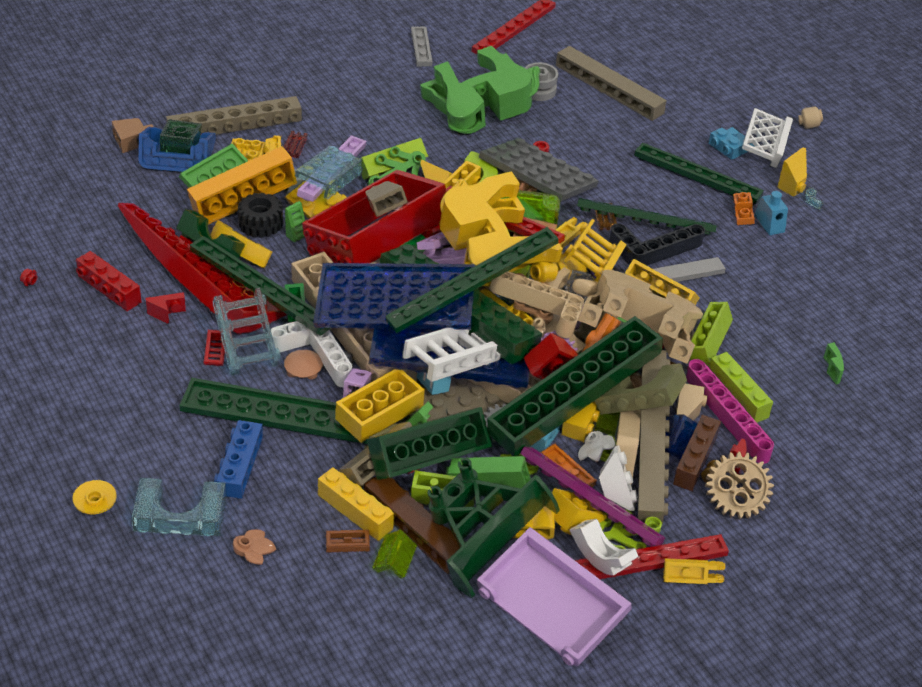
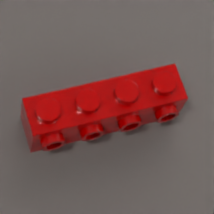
(108, 280)

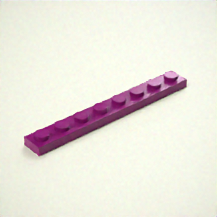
(598, 500)

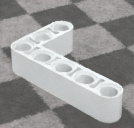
(332, 356)

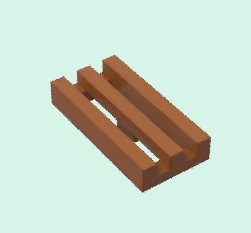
(347, 544)

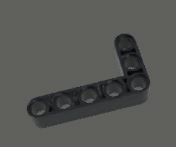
(659, 247)

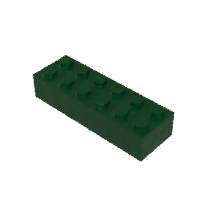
(428, 443)

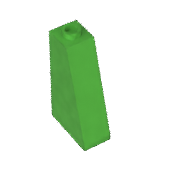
(499, 470)

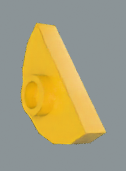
(272, 143)

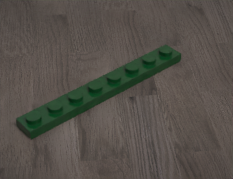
(696, 172)
(638, 215)

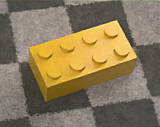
(379, 404)

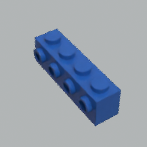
(240, 457)

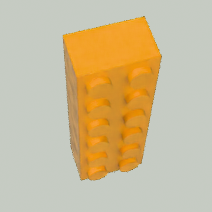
(222, 193)

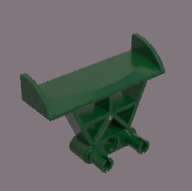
(449, 507)

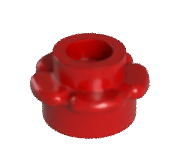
(28, 277)

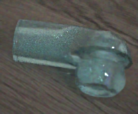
(810, 196)

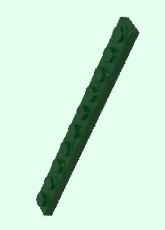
(253, 279)
(471, 279)

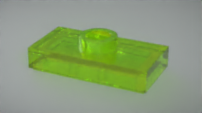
(607, 423)

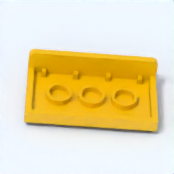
(318, 205)

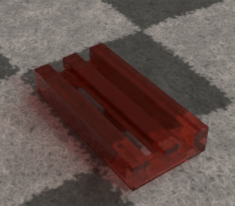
(296, 137)

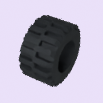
(260, 215)

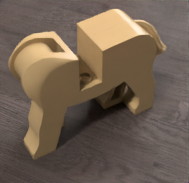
(629, 297)

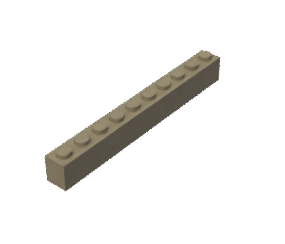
(652, 451)

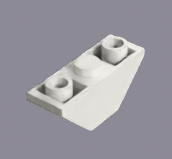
(616, 480)

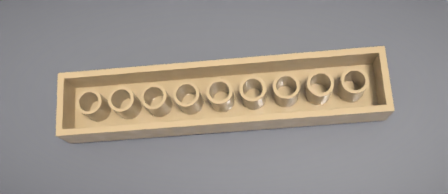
(354, 340)

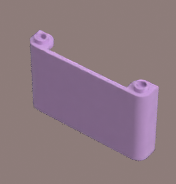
(553, 597)

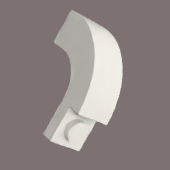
(599, 550)

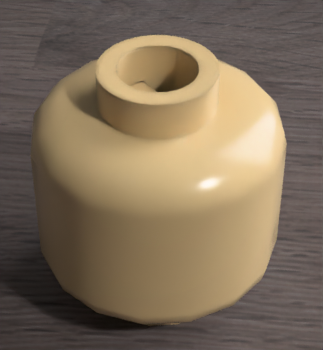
(810, 117)

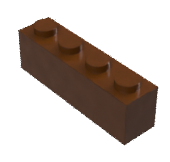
(696, 453)

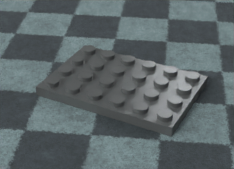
(539, 169)

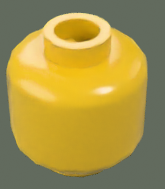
(544, 271)

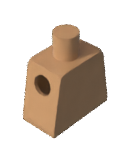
(127, 133)

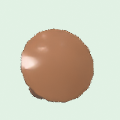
(303, 364)

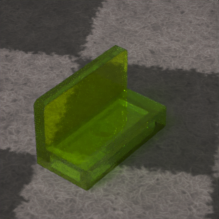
(395, 553)

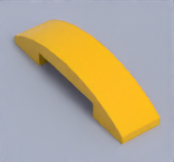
(252, 251)

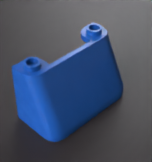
(152, 158)

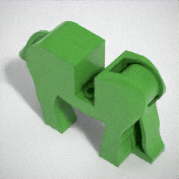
(504, 89)

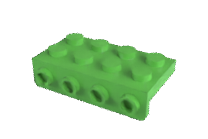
(213, 166)

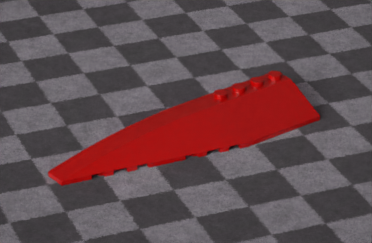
(193, 271)

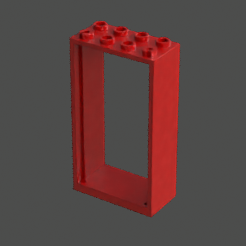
(331, 227)

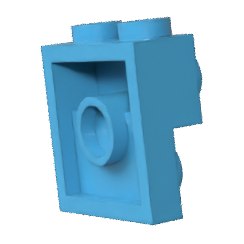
(728, 142)

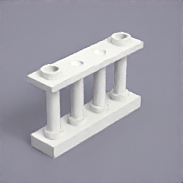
(449, 363)

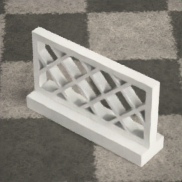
(779, 139)

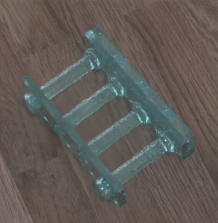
(226, 326)

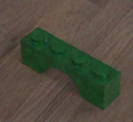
(195, 225)

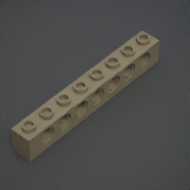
(245, 115)

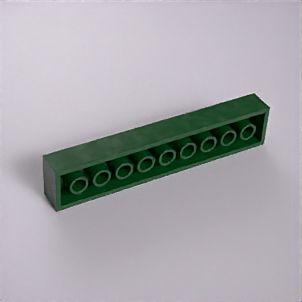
(489, 319)
(574, 386)

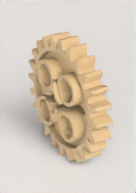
(726, 497)

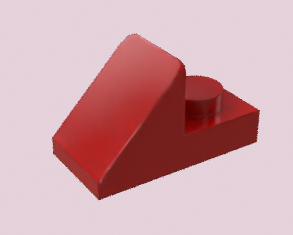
(161, 306)

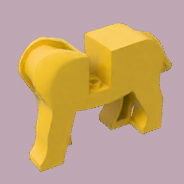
(476, 218)

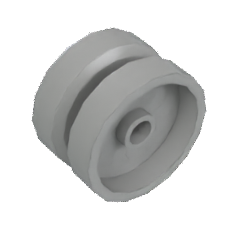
(548, 81)

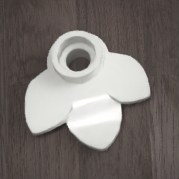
(595, 444)

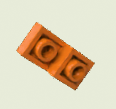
(743, 208)

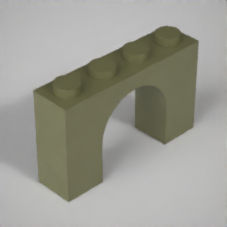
(657, 393)

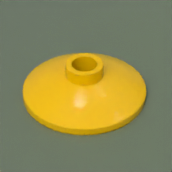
(94, 497)

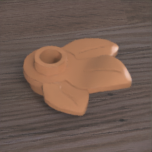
(253, 546)

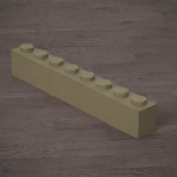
(611, 83)

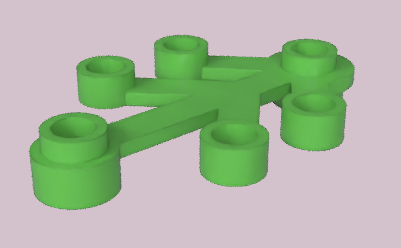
(412, 162)

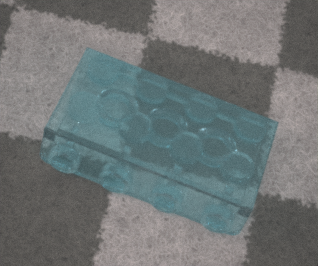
(330, 170)

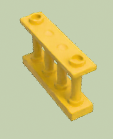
(610, 257)

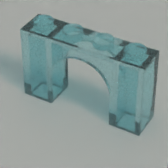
(202, 520)

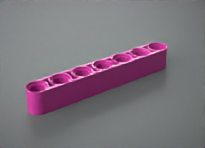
(730, 411)

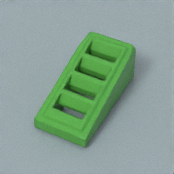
(294, 222)

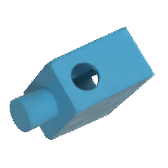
(772, 213)

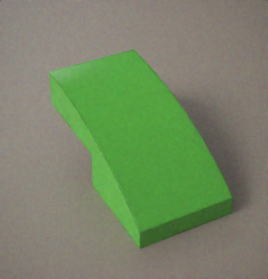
(835, 361)

